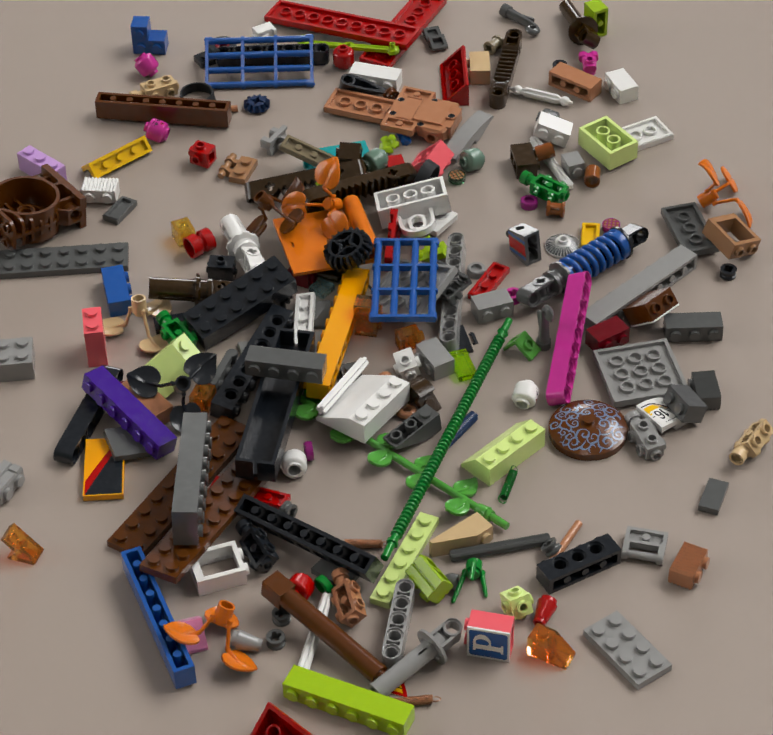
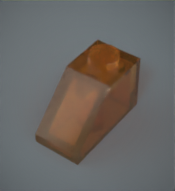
(549, 646)

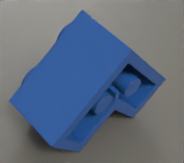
(148, 40)

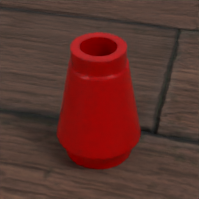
(544, 609)

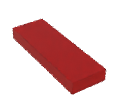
(490, 279)

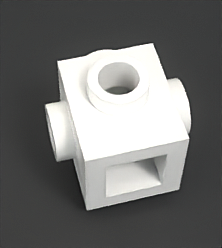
(407, 364)

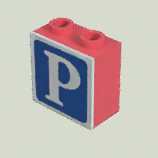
(489, 635)

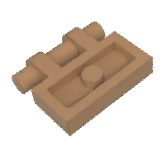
(242, 168)

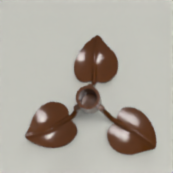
(266, 202)

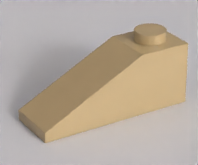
(469, 532)

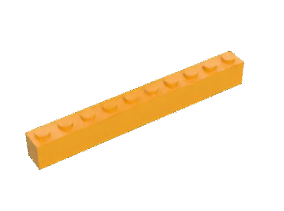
(338, 329)

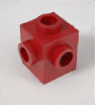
(202, 154)

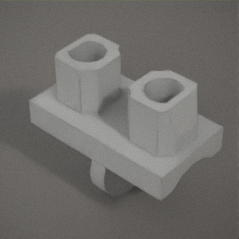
(276, 137)

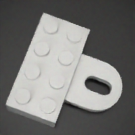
(415, 204)

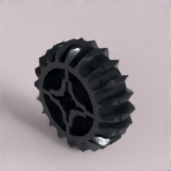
(348, 249)

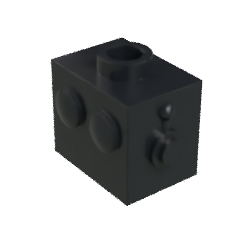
(221, 267)

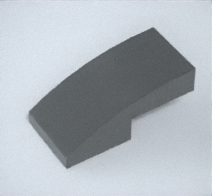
(434, 38)

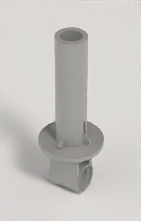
(432, 646)

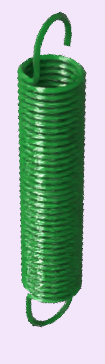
(508, 484)

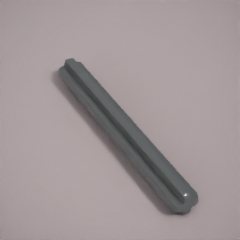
(498, 547)

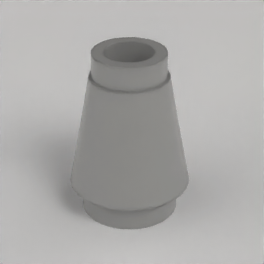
(245, 642)

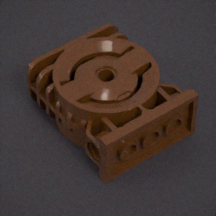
(37, 206)

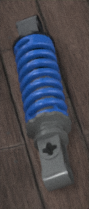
(589, 258)

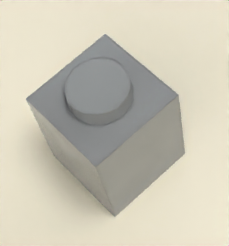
(573, 165)

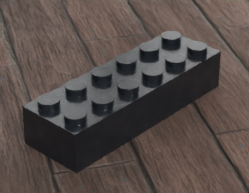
(240, 302)

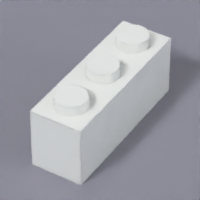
(378, 74)

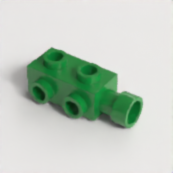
(545, 187)
(173, 328)

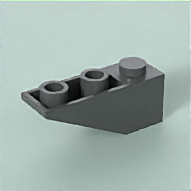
(415, 429)

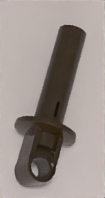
(582, 29)

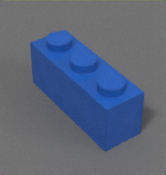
(117, 290)

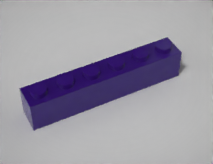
(129, 412)

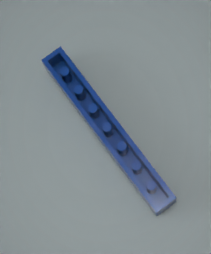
(156, 615)

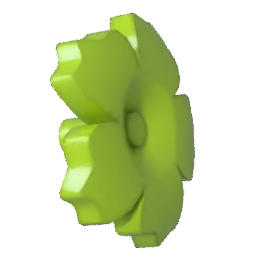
(389, 143)

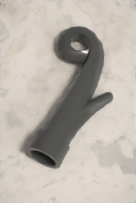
(508, 12)
(544, 316)

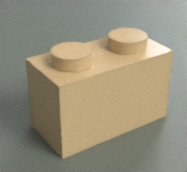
(478, 67)

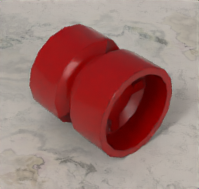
(200, 242)

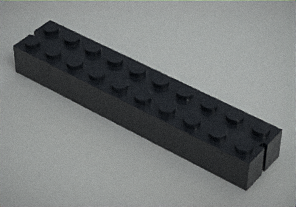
(272, 416)

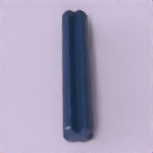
(468, 421)

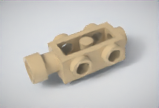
(159, 87)
(751, 441)

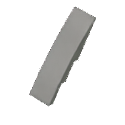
(469, 133)

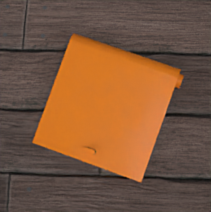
(309, 240)

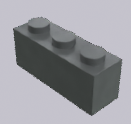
(693, 326)

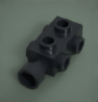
(256, 546)

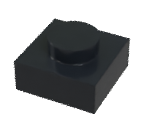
(200, 60)

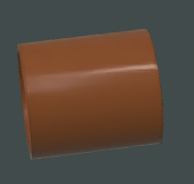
(545, 151)
(592, 176)

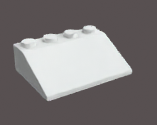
(367, 405)

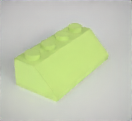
(506, 450)

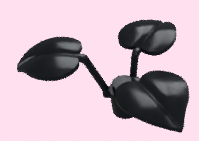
(199, 367)

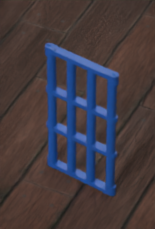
(259, 54)
(413, 290)

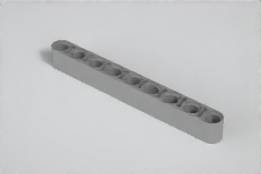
(451, 315)

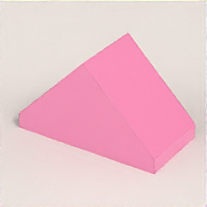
(196, 623)

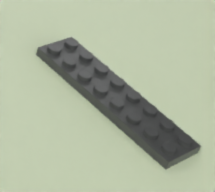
(62, 260)

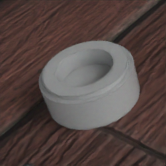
(476, 270)

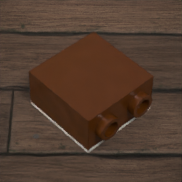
(650, 307)

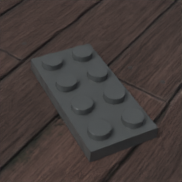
(687, 226)

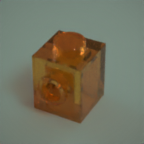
(202, 396)

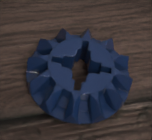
(262, 104)

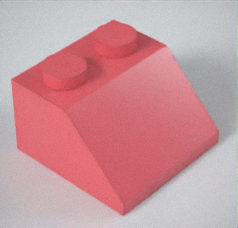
(438, 153)

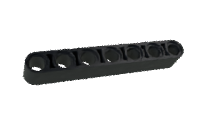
(320, 55)
(81, 426)

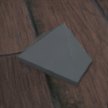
(321, 313)

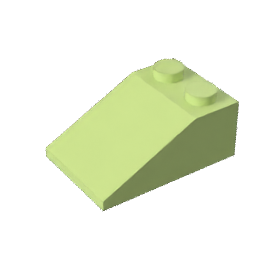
(171, 361)

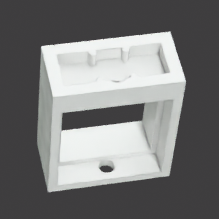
(221, 580)

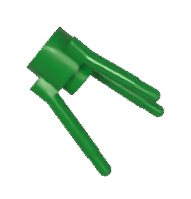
(472, 571)

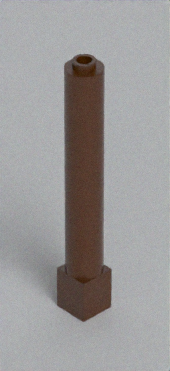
(282, 594)

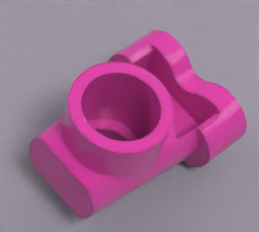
(588, 61)

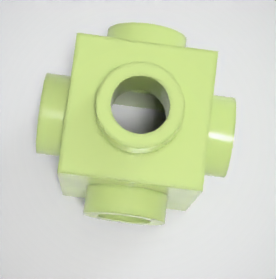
(516, 602)

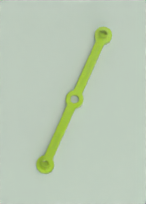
(391, 50)

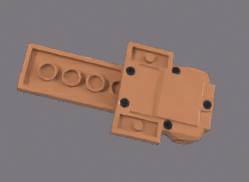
(410, 113)

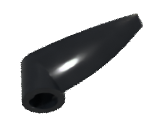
(360, 85)

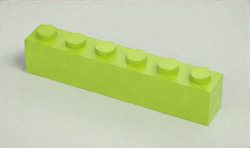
(348, 701)

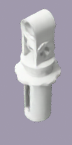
(241, 242)

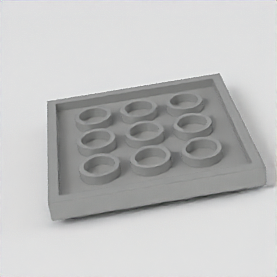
(444, 276)
(638, 371)

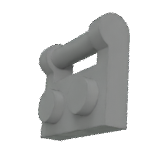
(646, 540)

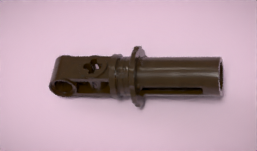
(184, 289)

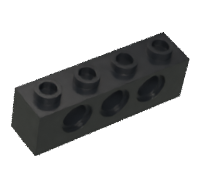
(578, 563)

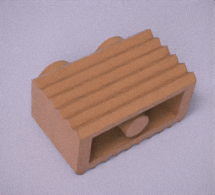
(688, 565)

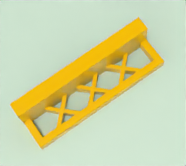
(118, 157)

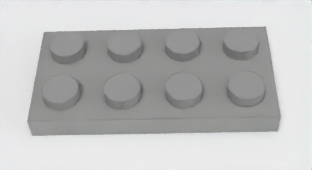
(627, 650)

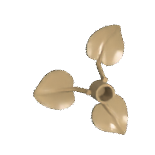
(114, 325)

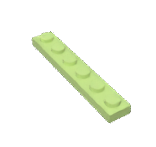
(407, 552)

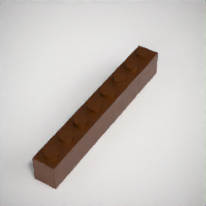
(168, 109)

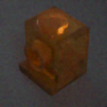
(408, 337)

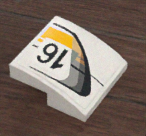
(659, 414)

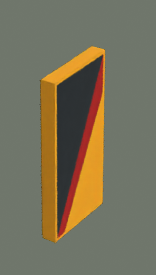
(102, 474)

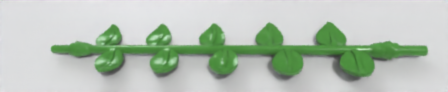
(384, 455)

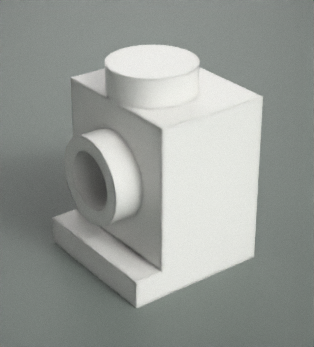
(263, 30)

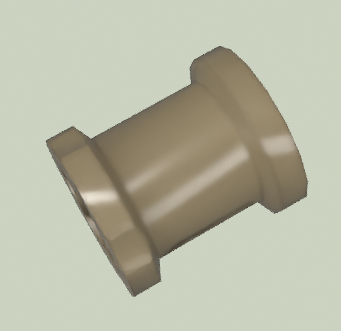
(494, 44)

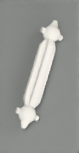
(541, 95)

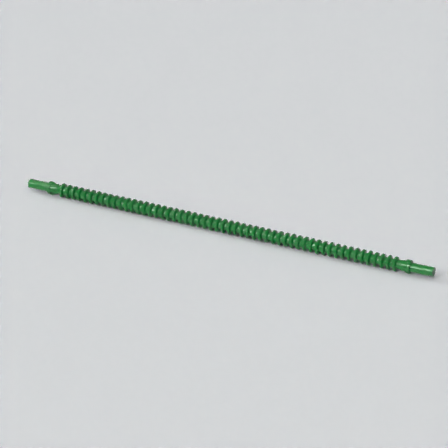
(446, 440)

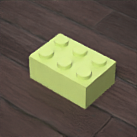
(608, 142)

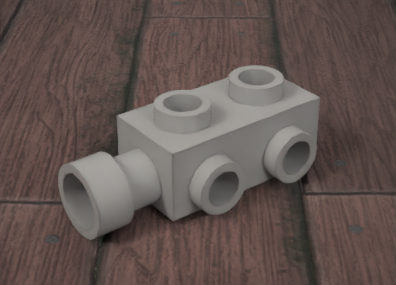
(645, 436)

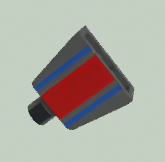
(525, 243)

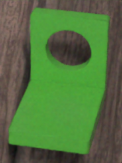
(525, 345)

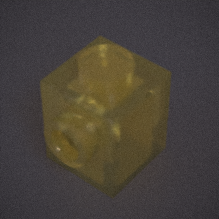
(180, 229)

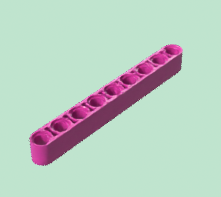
(568, 339)

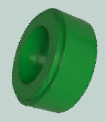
(323, 584)

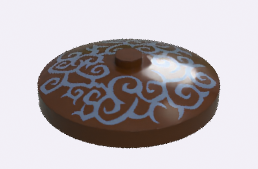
(588, 430)

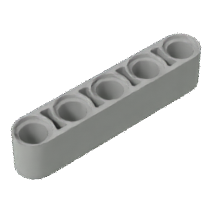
(398, 622)

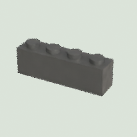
(286, 364)

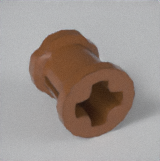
(561, 206)

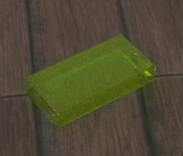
(463, 365)

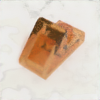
(22, 546)

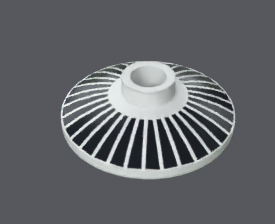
(561, 245)

